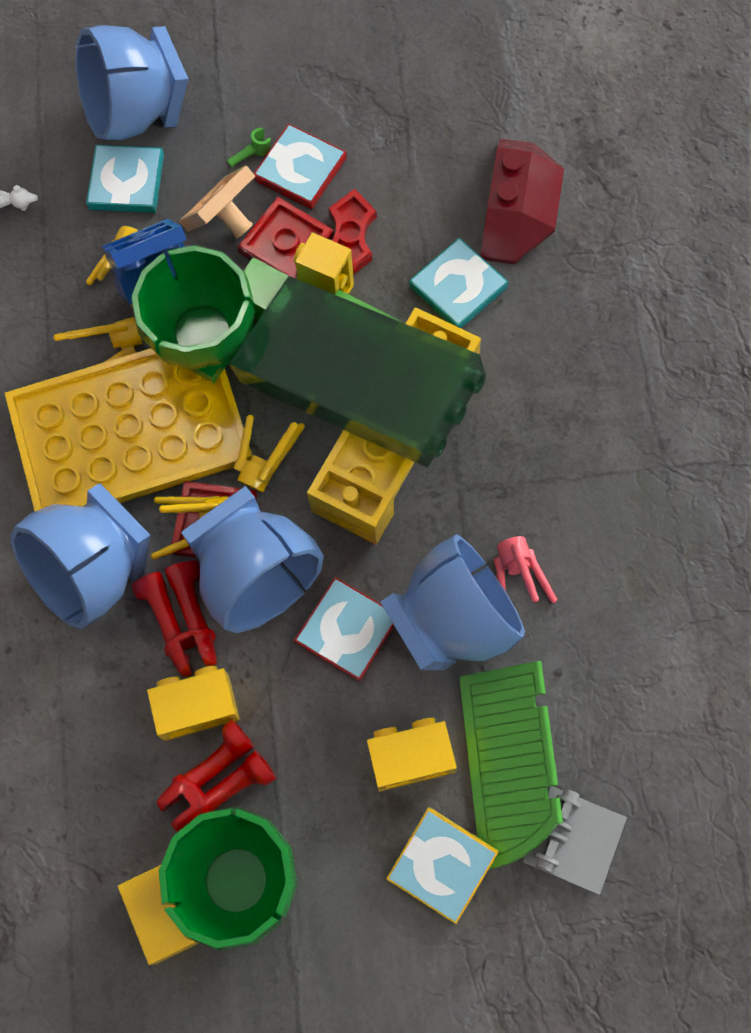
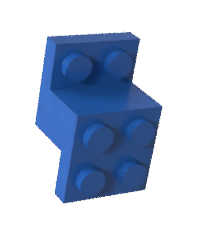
(136, 251)

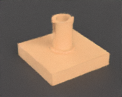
(219, 202)

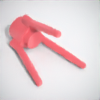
(518, 559)

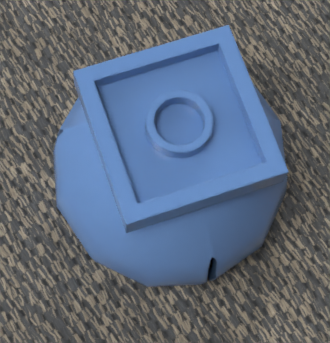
(128, 80)
(81, 555)
(242, 561)
(454, 613)

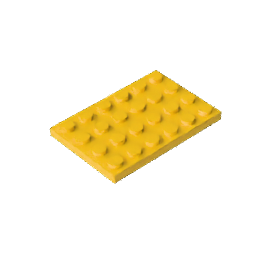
(124, 426)

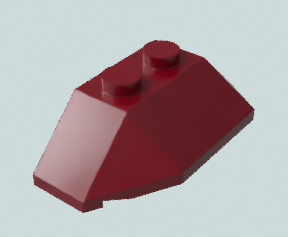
(520, 201)

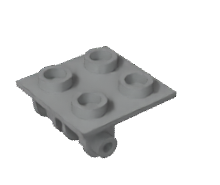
(581, 845)

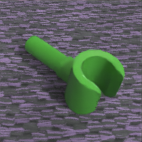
(256, 147)

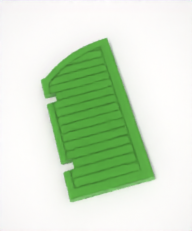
(510, 759)

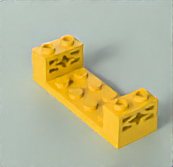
(362, 478)

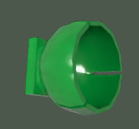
(199, 313)
(227, 879)

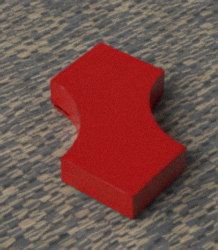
(352, 218)

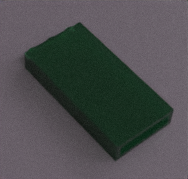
(360, 370)

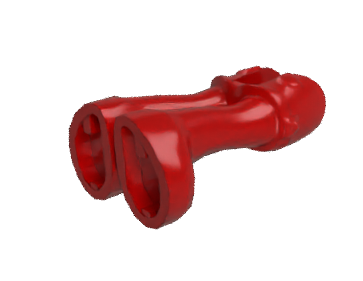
(154, 591)
(251, 771)

